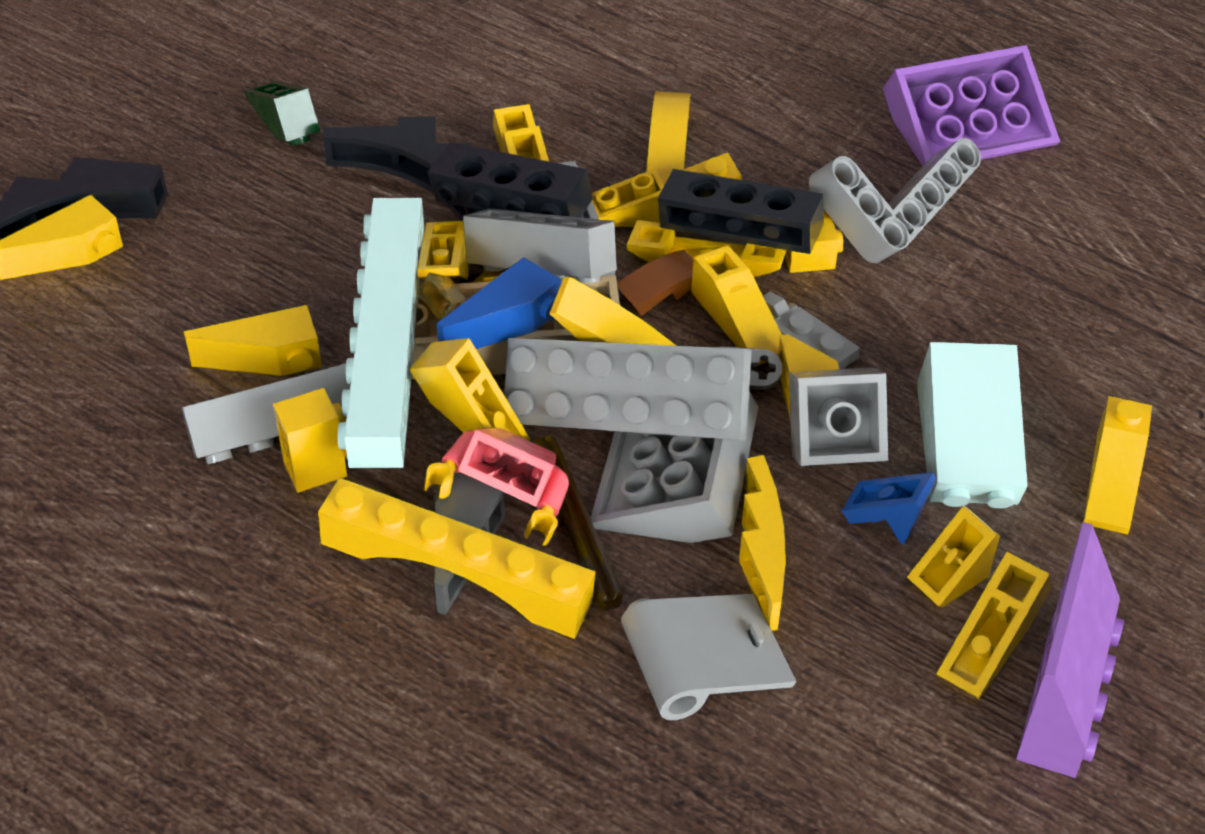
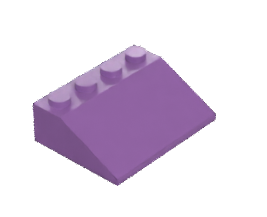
(976, 97)
(1074, 664)

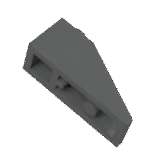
(476, 506)

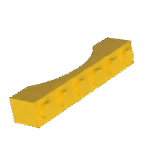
(533, 582)

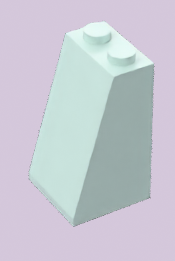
(973, 424)

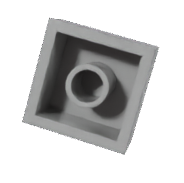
(838, 416)

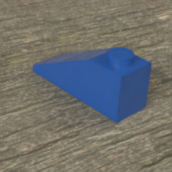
(505, 308)

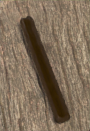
(584, 536)

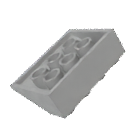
(673, 485)

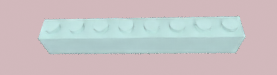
(384, 336)

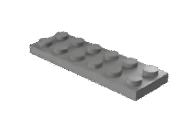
(629, 387)

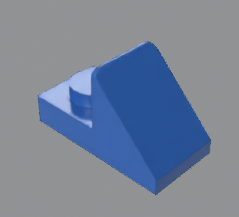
(890, 499)

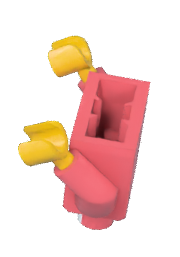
(510, 466)

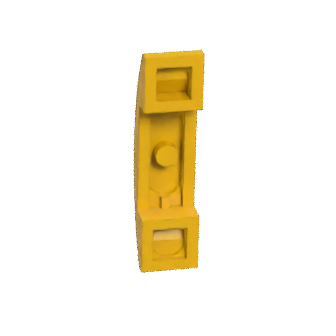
(668, 132)
(652, 242)

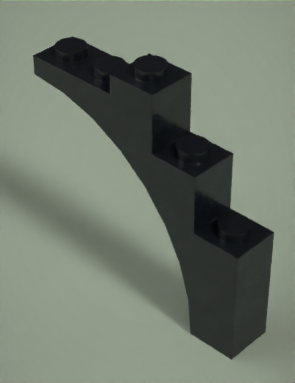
(396, 150)
(120, 186)

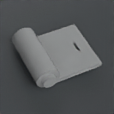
(703, 649)

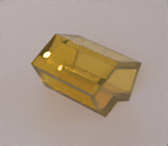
(438, 289)

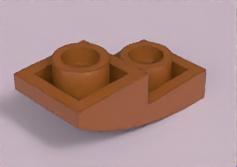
(658, 280)

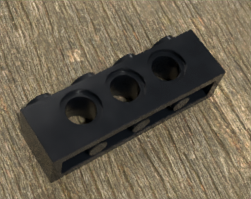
(509, 182)
(741, 211)

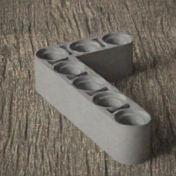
(885, 228)

